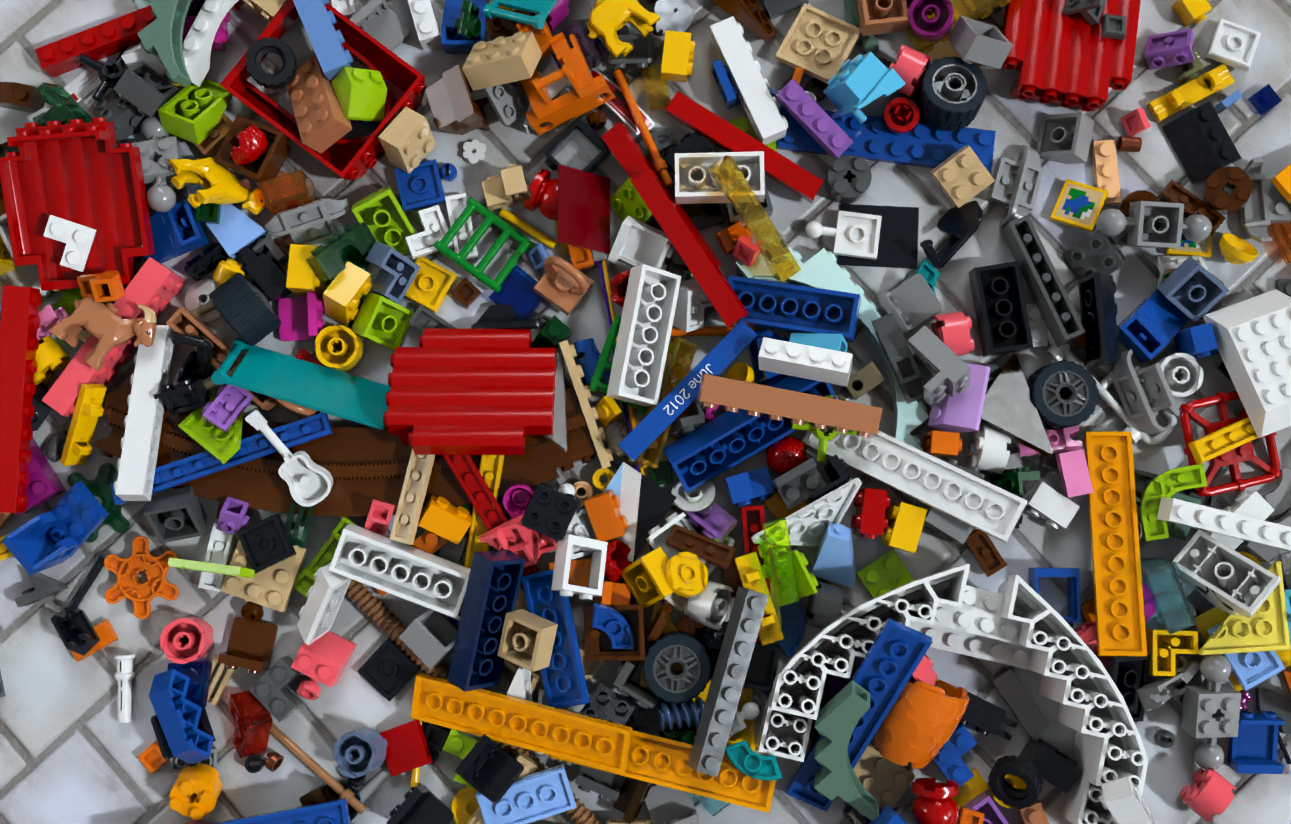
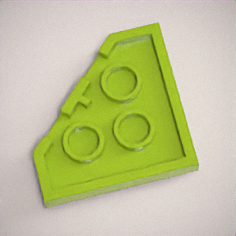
(212, 439)

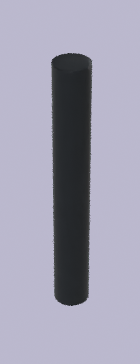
(87, 583)

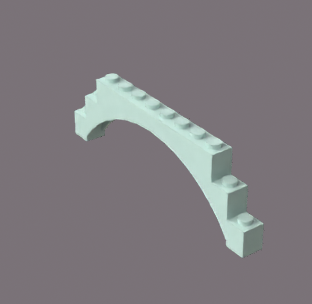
(824, 273)

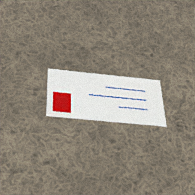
(83, 84)

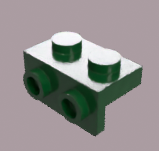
(1012, 480)

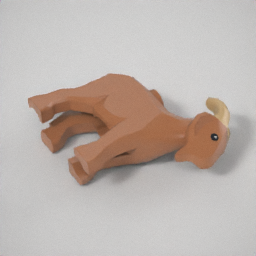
(107, 325)

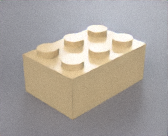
(502, 60)

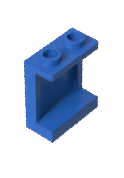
(1256, 744)

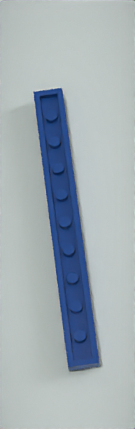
(251, 449)

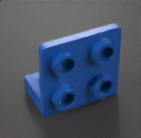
(727, 90)

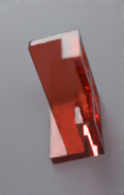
(251, 724)

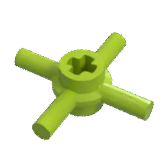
(823, 437)

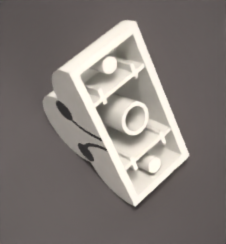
(1225, 575)

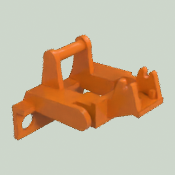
(576, 69)

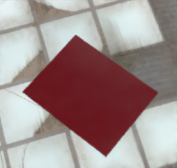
(583, 209)

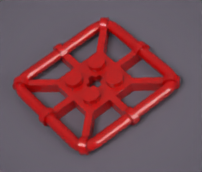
(1233, 457)

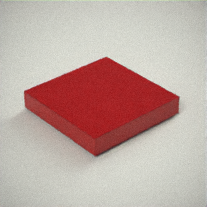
(406, 748)

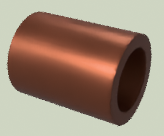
(1129, 144)

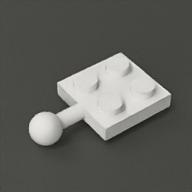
(854, 234)
(579, 525)

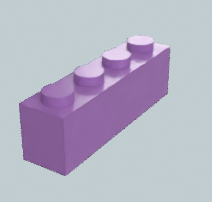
(814, 119)

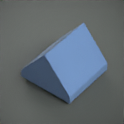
(538, 255)

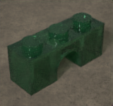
(327, 260)

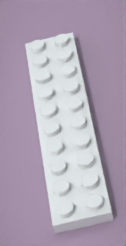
(928, 480)

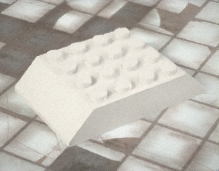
(1257, 355)

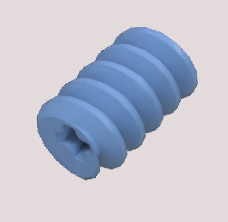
(680, 713)

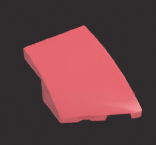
(520, 540)

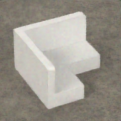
(690, 306)

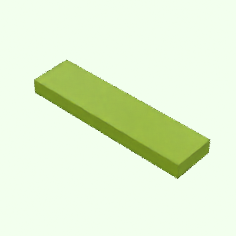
(211, 567)

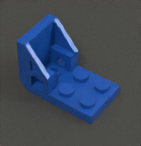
(57, 533)

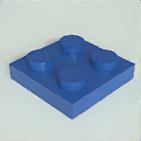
(420, 187)

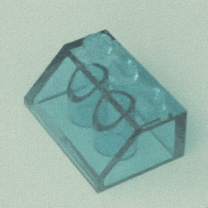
(1169, 594)

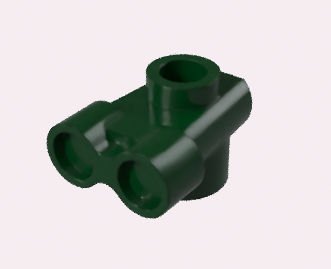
(468, 24)
(683, 735)

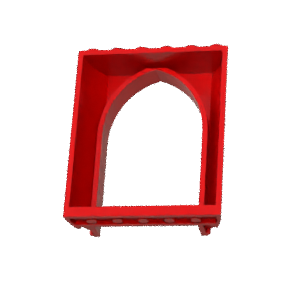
(347, 156)

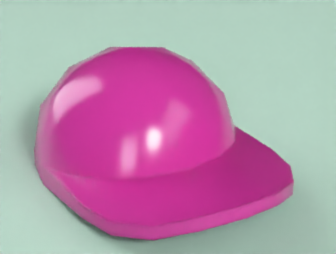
(517, 499)

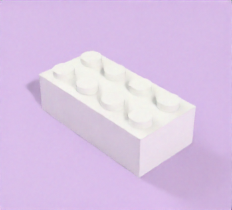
(697, 185)

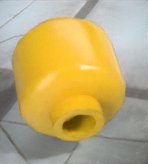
(226, 270)

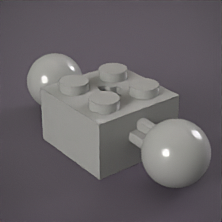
(155, 157)
(1141, 223)
(1211, 711)

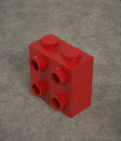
(870, 512)

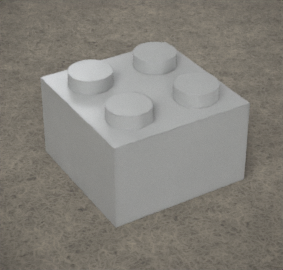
(979, 43)
(946, 526)
(430, 637)

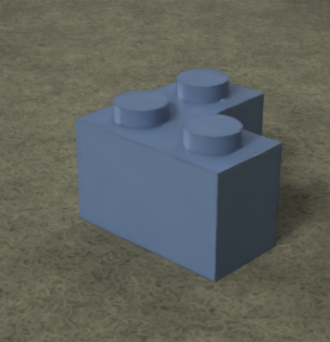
(395, 272)

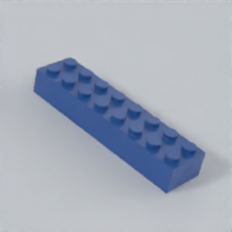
(732, 438)

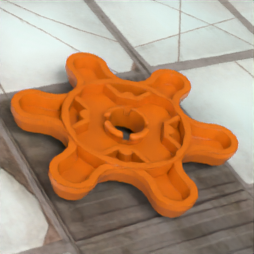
(127, 577)

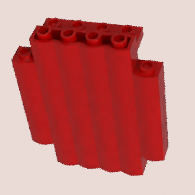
(1064, 56)
(83, 179)
(471, 392)

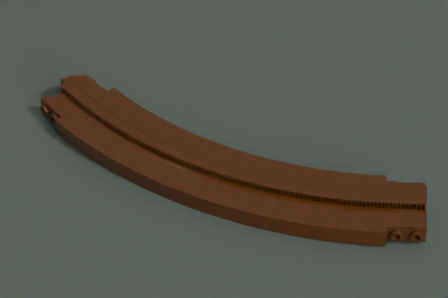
(362, 461)

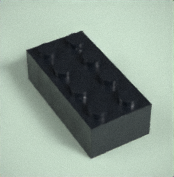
(1000, 309)

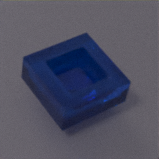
(1264, 99)

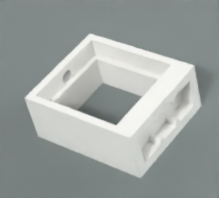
(563, 561)

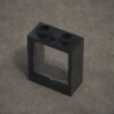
(578, 148)

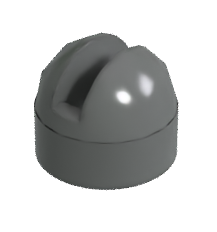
(1164, 733)

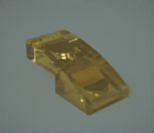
(656, 88)

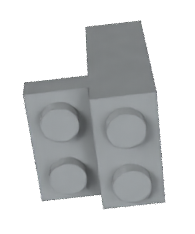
(941, 363)

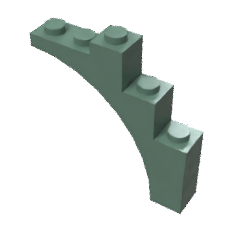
(164, 37)
(836, 725)

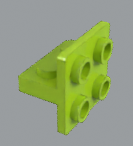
(628, 202)

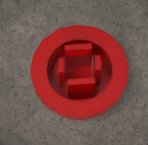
(901, 115)

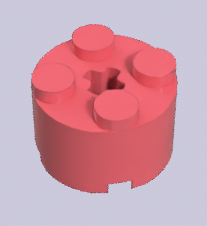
(910, 68)
(954, 331)
(178, 649)
(1208, 793)

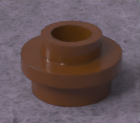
(597, 120)
(252, 611)

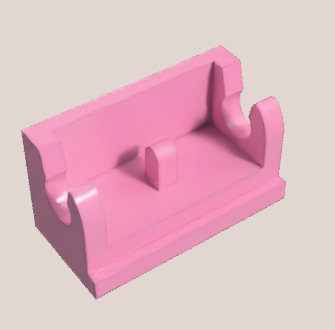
(1074, 473)

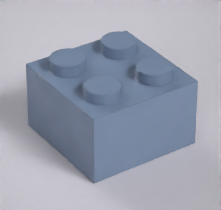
(1192, 289)

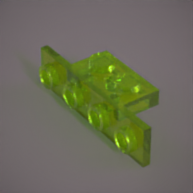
(778, 561)

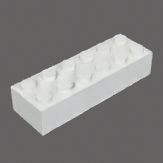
(644, 335)
(401, 570)

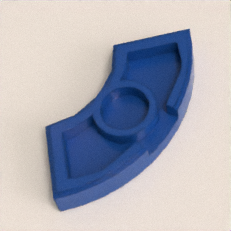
(614, 626)
(793, 627)

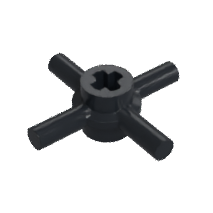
(108, 73)

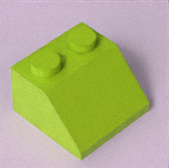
(361, 94)
(382, 321)

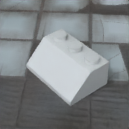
(322, 604)

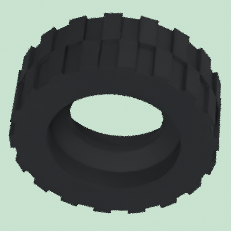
(271, 45)
(1024, 770)

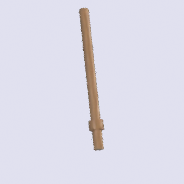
(318, 770)

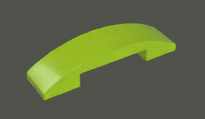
(306, 577)

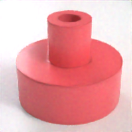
(309, 689)

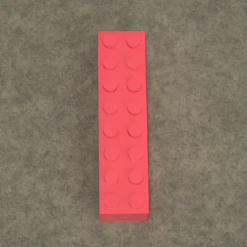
(151, 287)

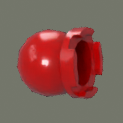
(544, 195)
(935, 801)

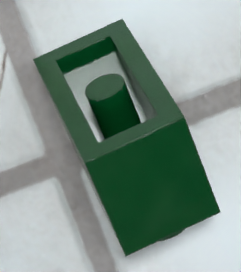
(551, 334)

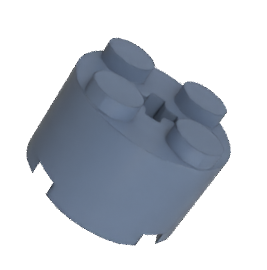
(359, 752)

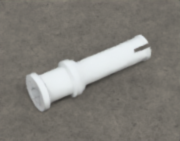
(124, 681)

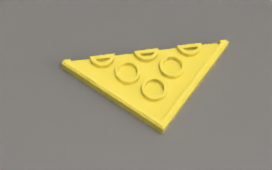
(1262, 632)

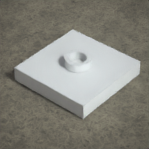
(1233, 45)

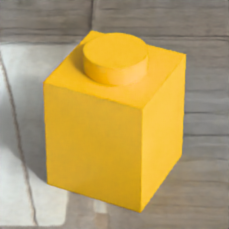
(1192, 11)

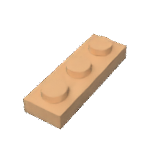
(1106, 169)

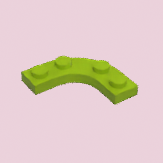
(1166, 486)

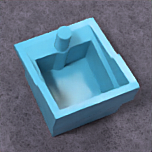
(859, 84)

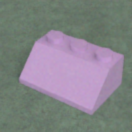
(963, 410)

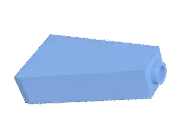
(234, 228)

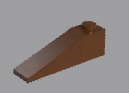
(749, 15)

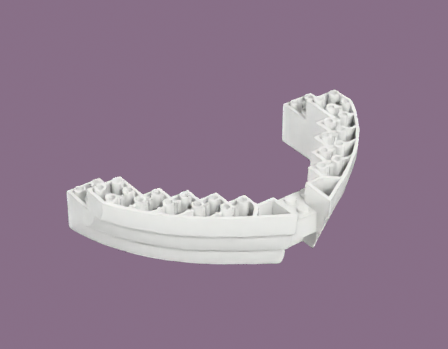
(1000, 627)

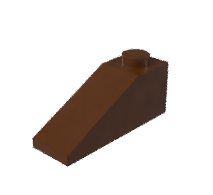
(20, 97)

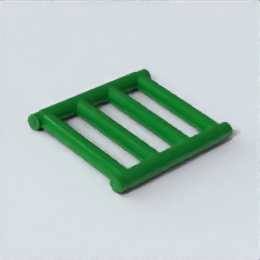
(460, 258)
(603, 364)

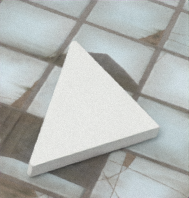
(810, 522)

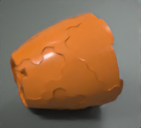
(920, 722)

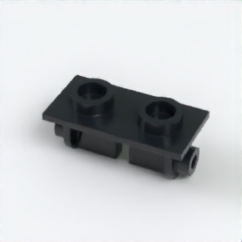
(201, 266)

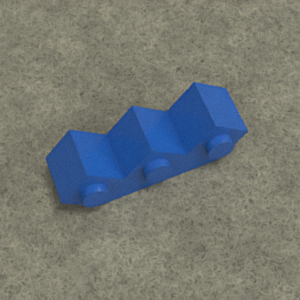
(179, 717)

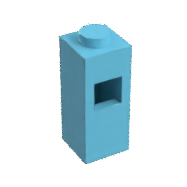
(821, 340)

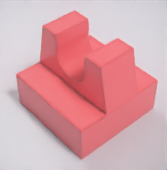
(1135, 122)
(746, 251)

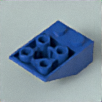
(450, 40)
(176, 232)
(1151, 326)

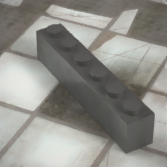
(1043, 281)

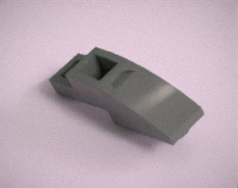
(899, 357)

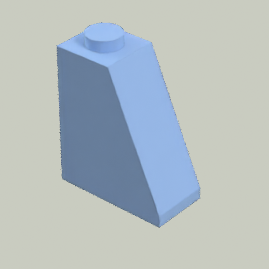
(836, 556)

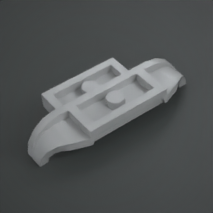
(1016, 184)
(1264, 205)
(308, 222)
(1142, 392)

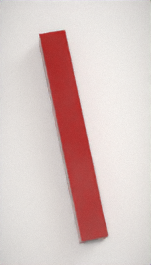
(735, 140)
(635, 162)
(689, 247)

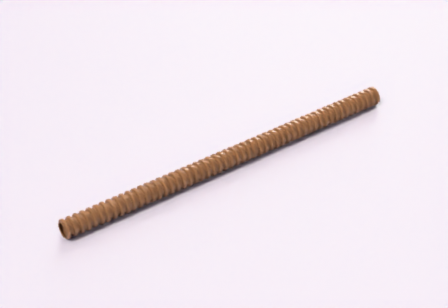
(395, 629)

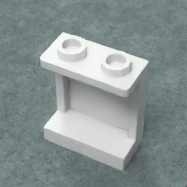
(641, 244)
(659, 535)

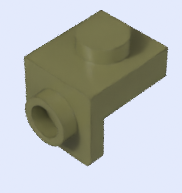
(1190, 69)

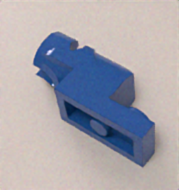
(589, 361)

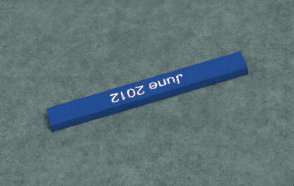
(686, 391)

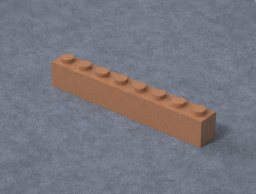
(789, 404)

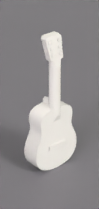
(306, 480)

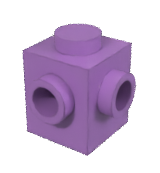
(233, 516)

